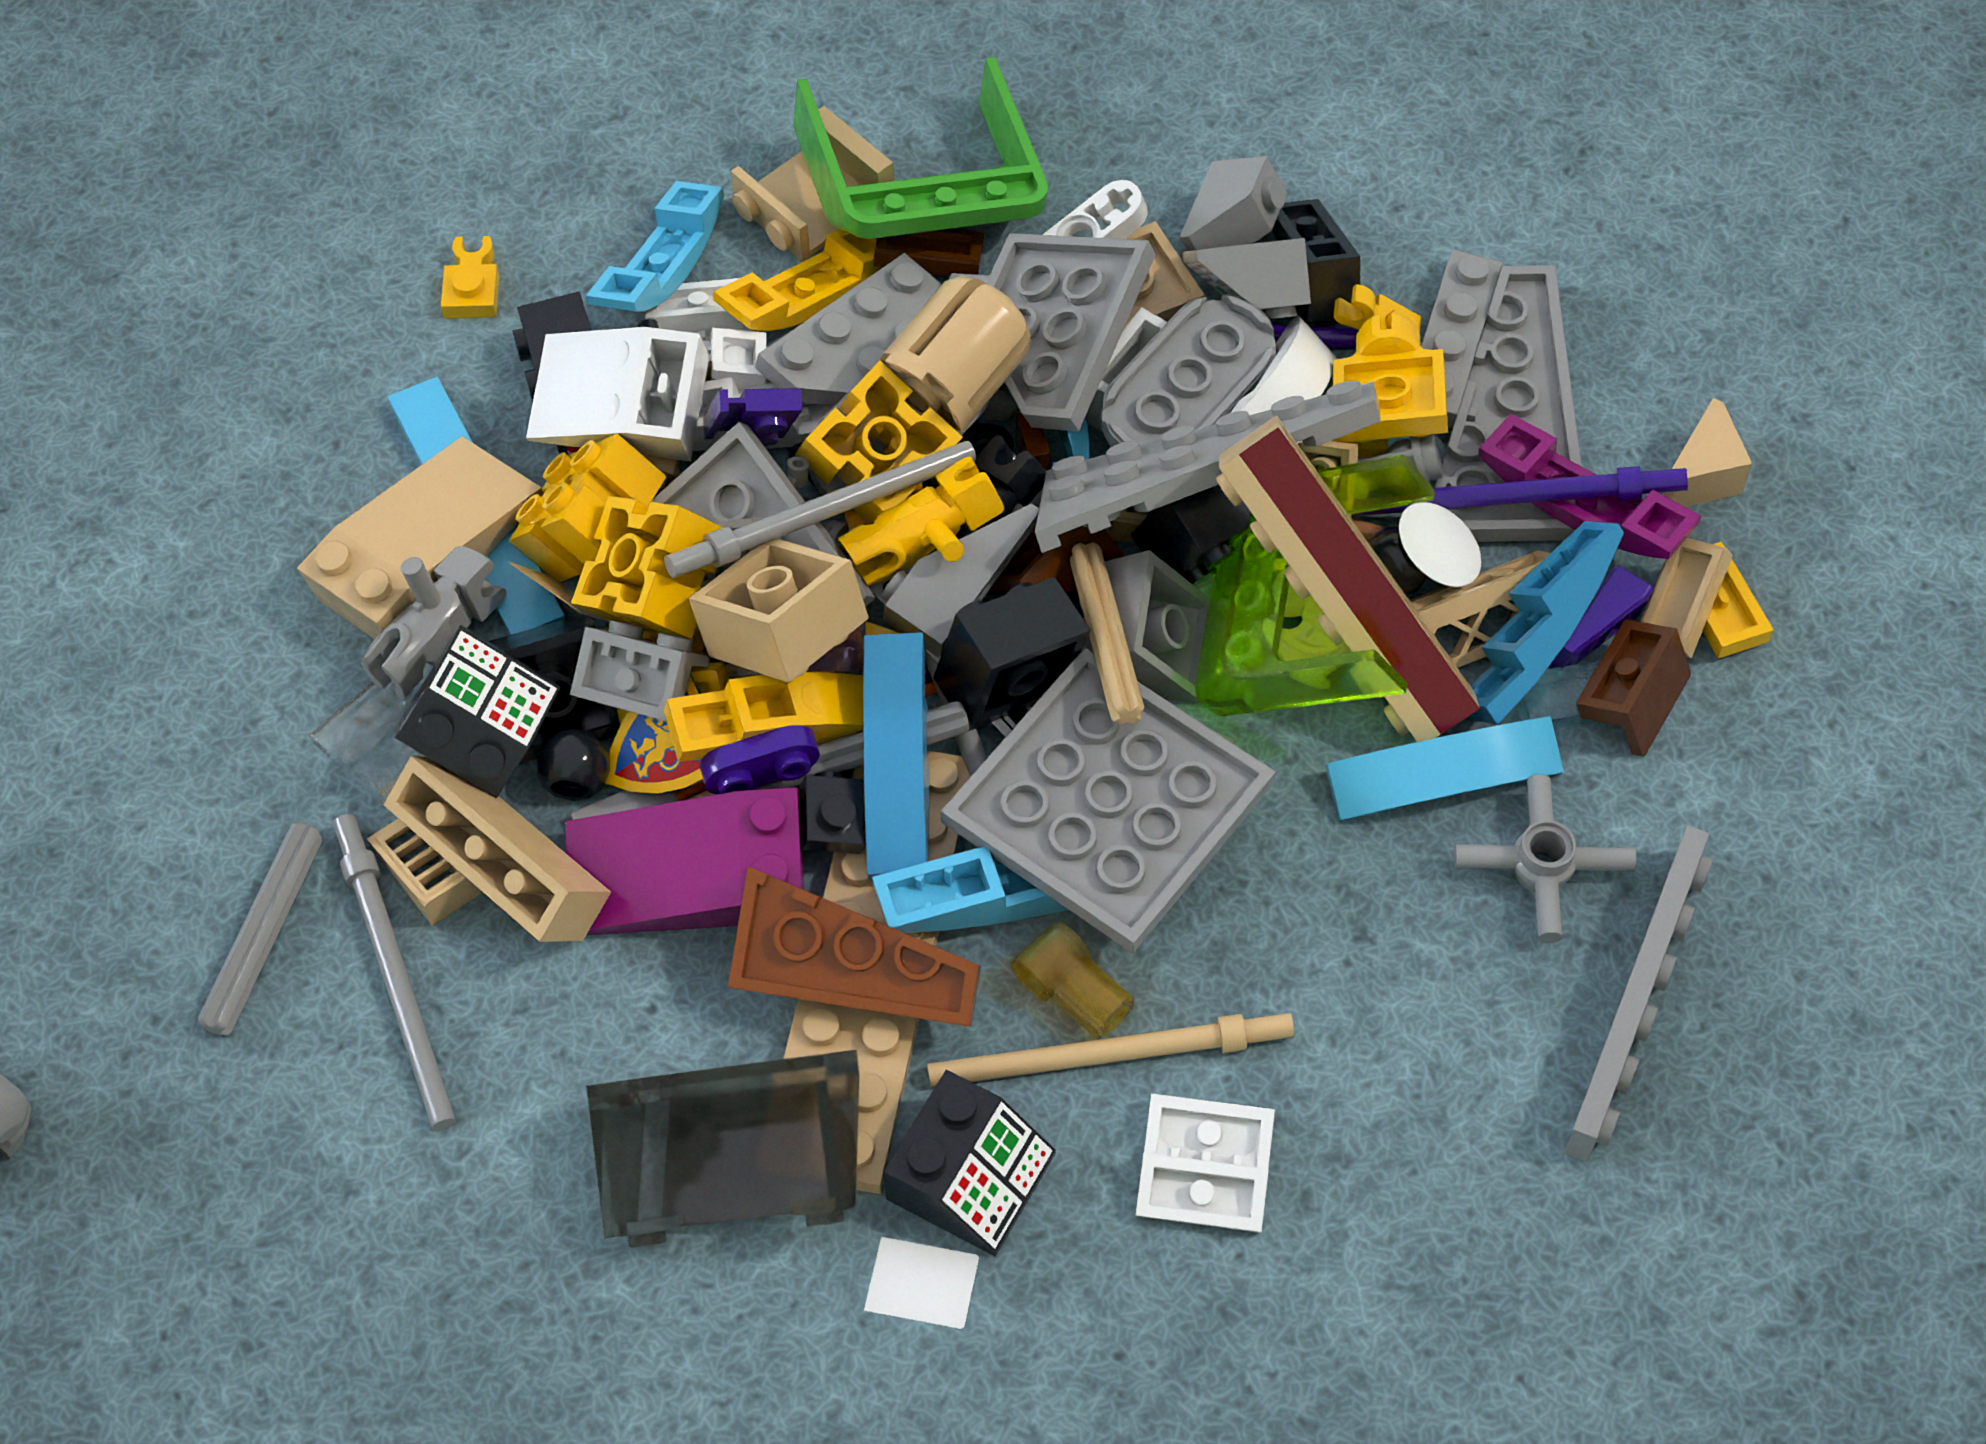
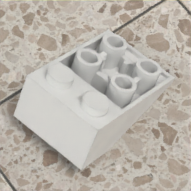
(624, 383)

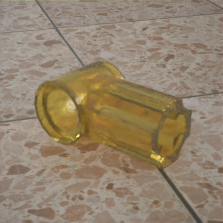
(1061, 969)

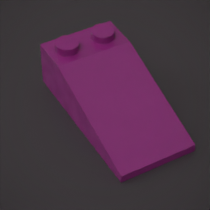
(687, 858)

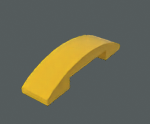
(802, 289)

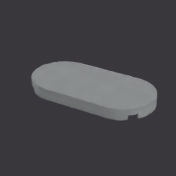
(1189, 371)

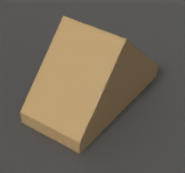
(1713, 459)

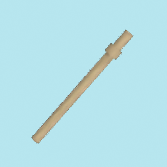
(1228, 1033)

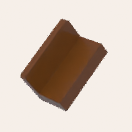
(1637, 682)

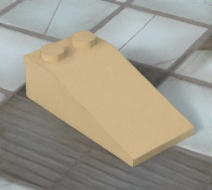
(445, 503)

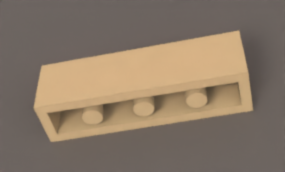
(498, 851)

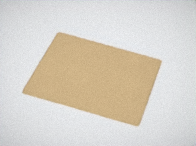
(556, 588)

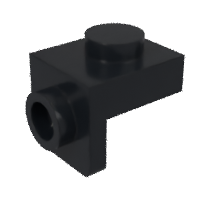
(832, 813)

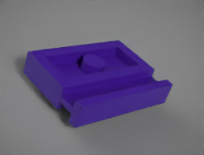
(766, 412)

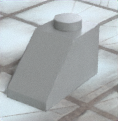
(1234, 204)

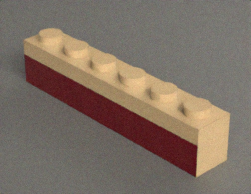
(1343, 577)

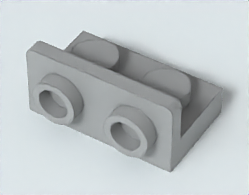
(631, 671)

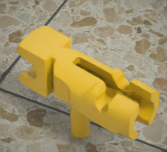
(924, 523)

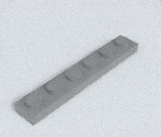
(1634, 1015)

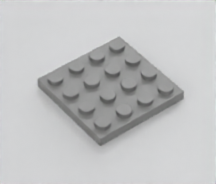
(1107, 810)

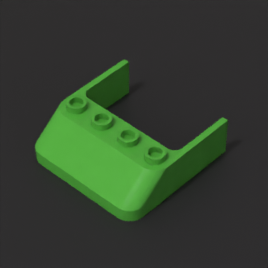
(931, 202)

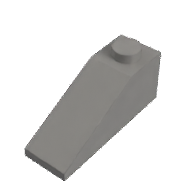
(938, 588)

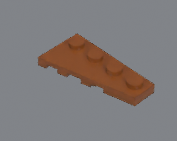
(832, 955)

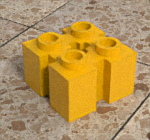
(875, 411)
(562, 524)
(630, 572)

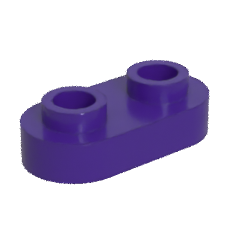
(760, 759)

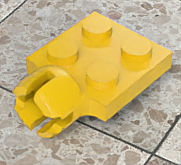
(1405, 377)

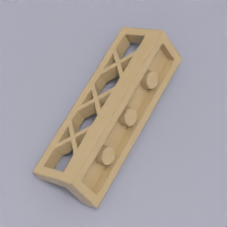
(1488, 590)

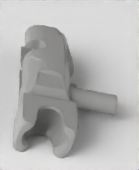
(433, 618)

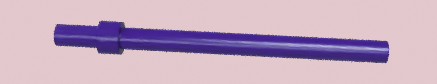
(1626, 483)

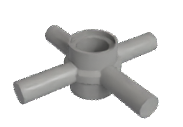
(1542, 877)

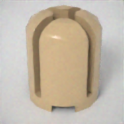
(959, 349)

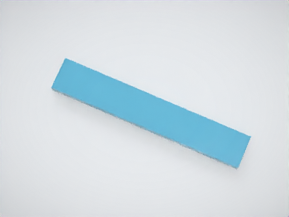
(430, 427)

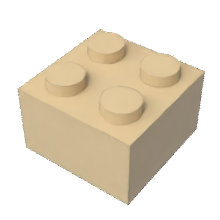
(779, 609)

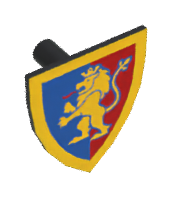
(646, 758)

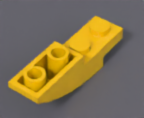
(758, 704)

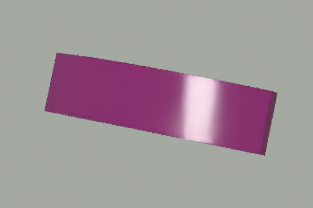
(1650, 525)

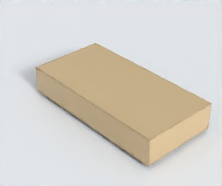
(1688, 590)

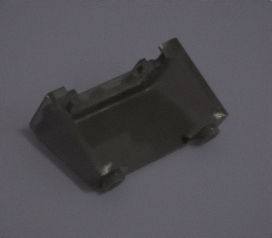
(727, 1145)

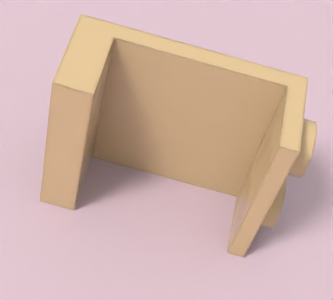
(787, 199)

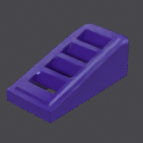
(1617, 599)

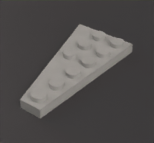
(1522, 373)
(1184, 460)

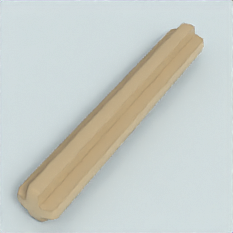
(1106, 634)

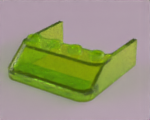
(1248, 604)

